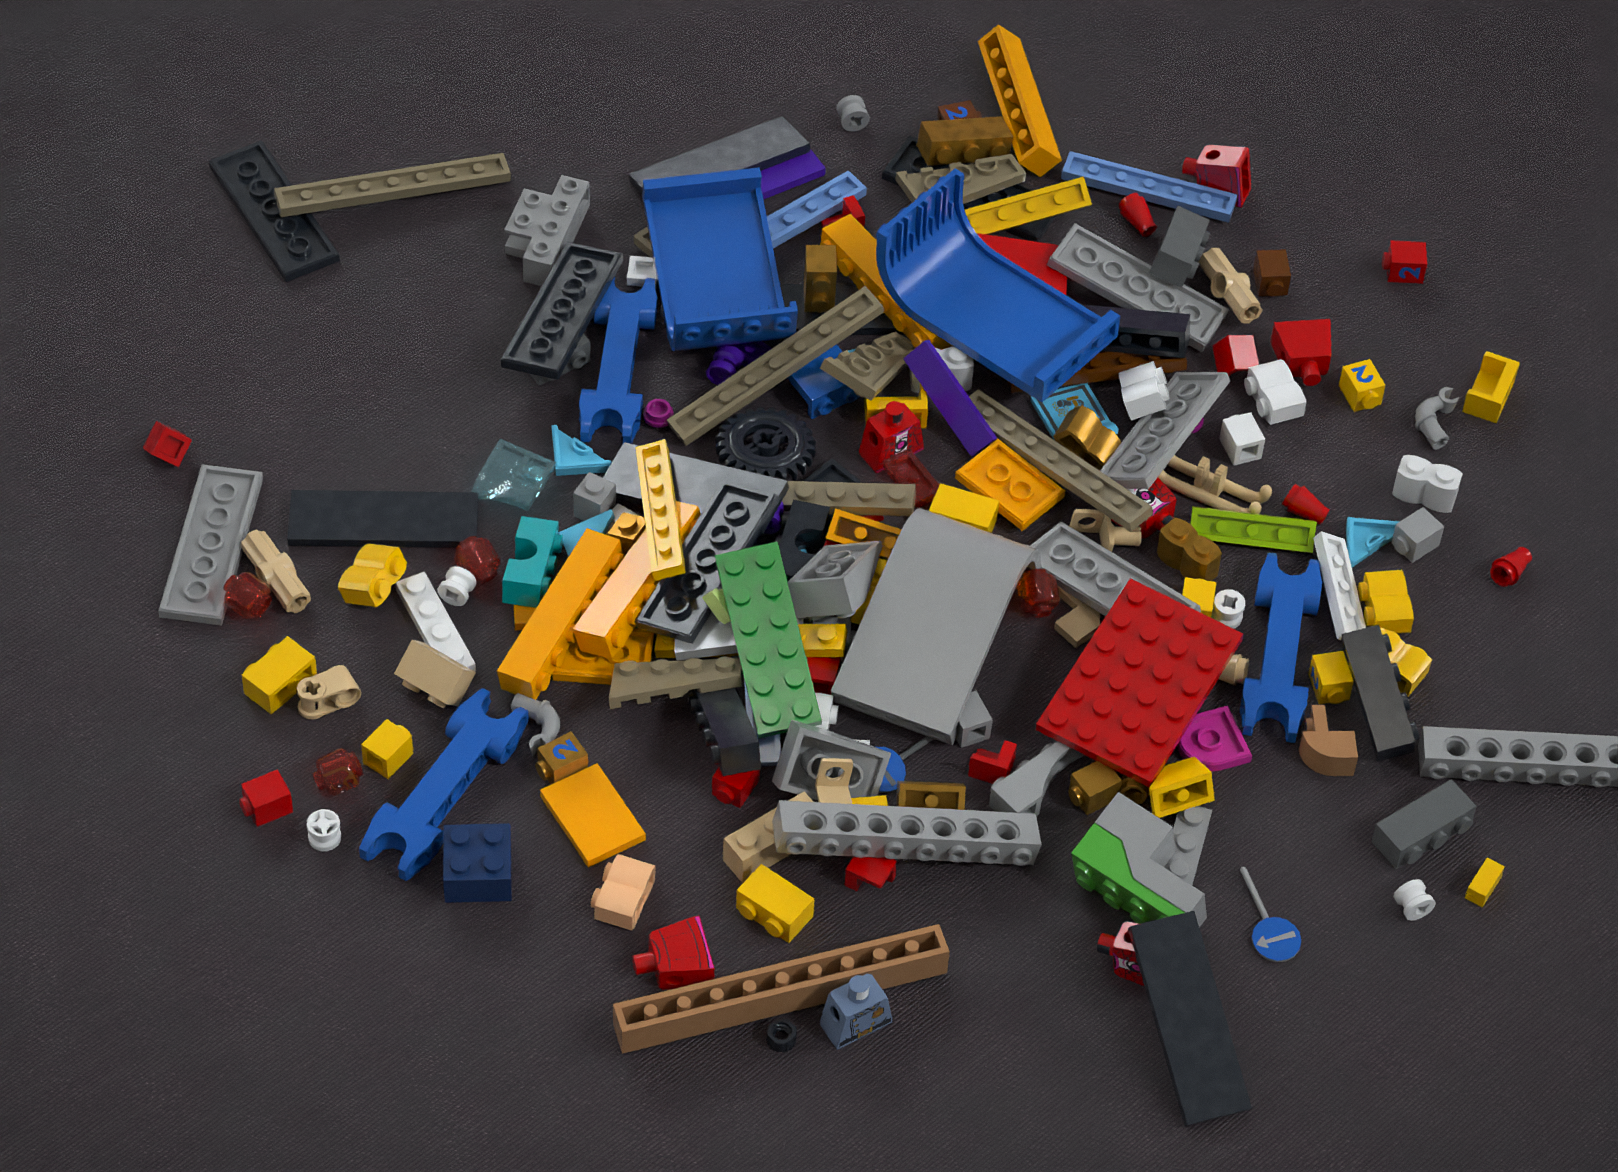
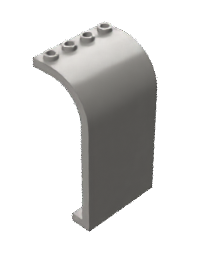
(931, 624)

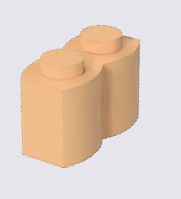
(623, 892)

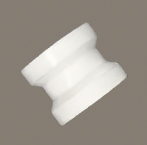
(456, 586)
(1223, 605)
(329, 824)
(1414, 899)

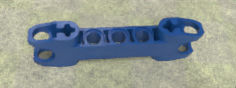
(612, 401)
(1274, 693)
(415, 823)

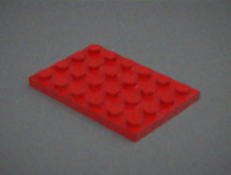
(1139, 682)

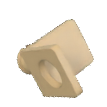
(1108, 533)
(834, 789)

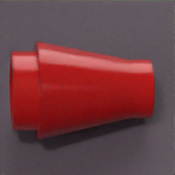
(1137, 213)
(1305, 504)
(1509, 568)

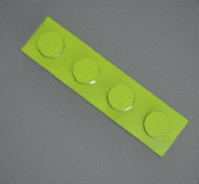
(1254, 529)

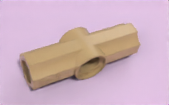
(1230, 285)
(276, 571)

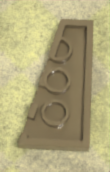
(980, 179)
(870, 366)
(647, 679)

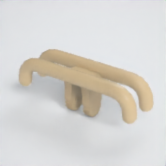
(1209, 486)

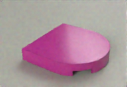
(1215, 740)

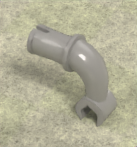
(1427, 420)
(544, 715)

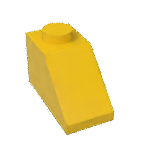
(1181, 787)

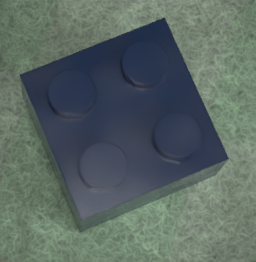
(477, 863)

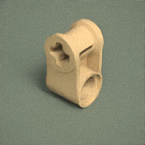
(328, 690)

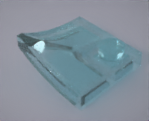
(513, 475)

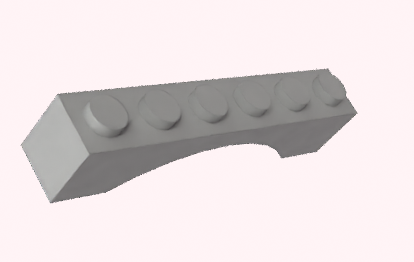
(1027, 785)

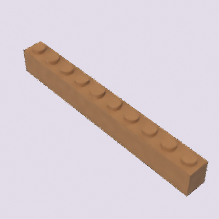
(776, 988)

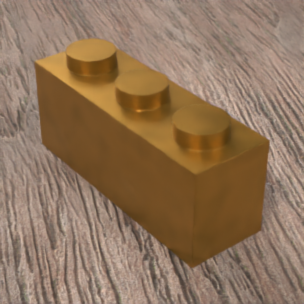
(963, 140)

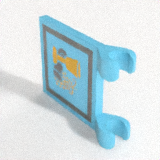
(1058, 404)

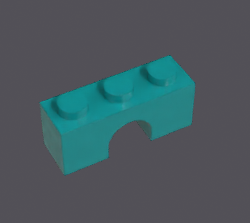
(528, 574)

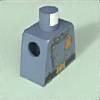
(855, 1010)

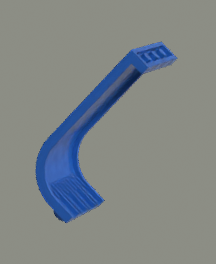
(715, 260)
(981, 299)

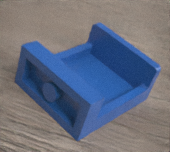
(819, 388)

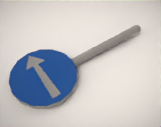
(1272, 937)

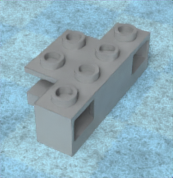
(544, 225)

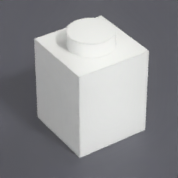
(1242, 438)

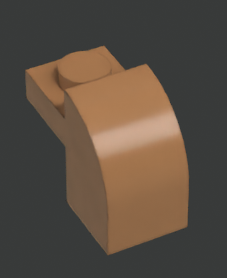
(1324, 750)

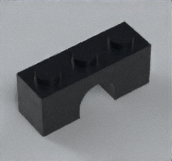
(803, 528)

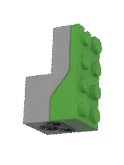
(1126, 862)

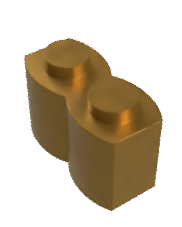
(1087, 437)
(1187, 551)

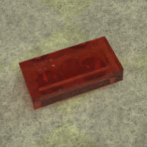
(907, 469)

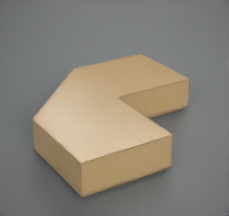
(1079, 623)

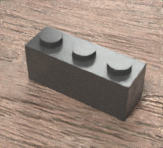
(1181, 247)
(1424, 824)

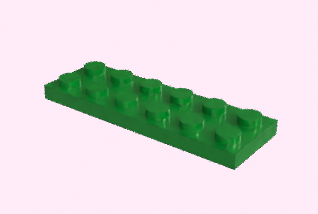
(767, 639)

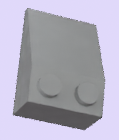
(835, 580)
(809, 744)

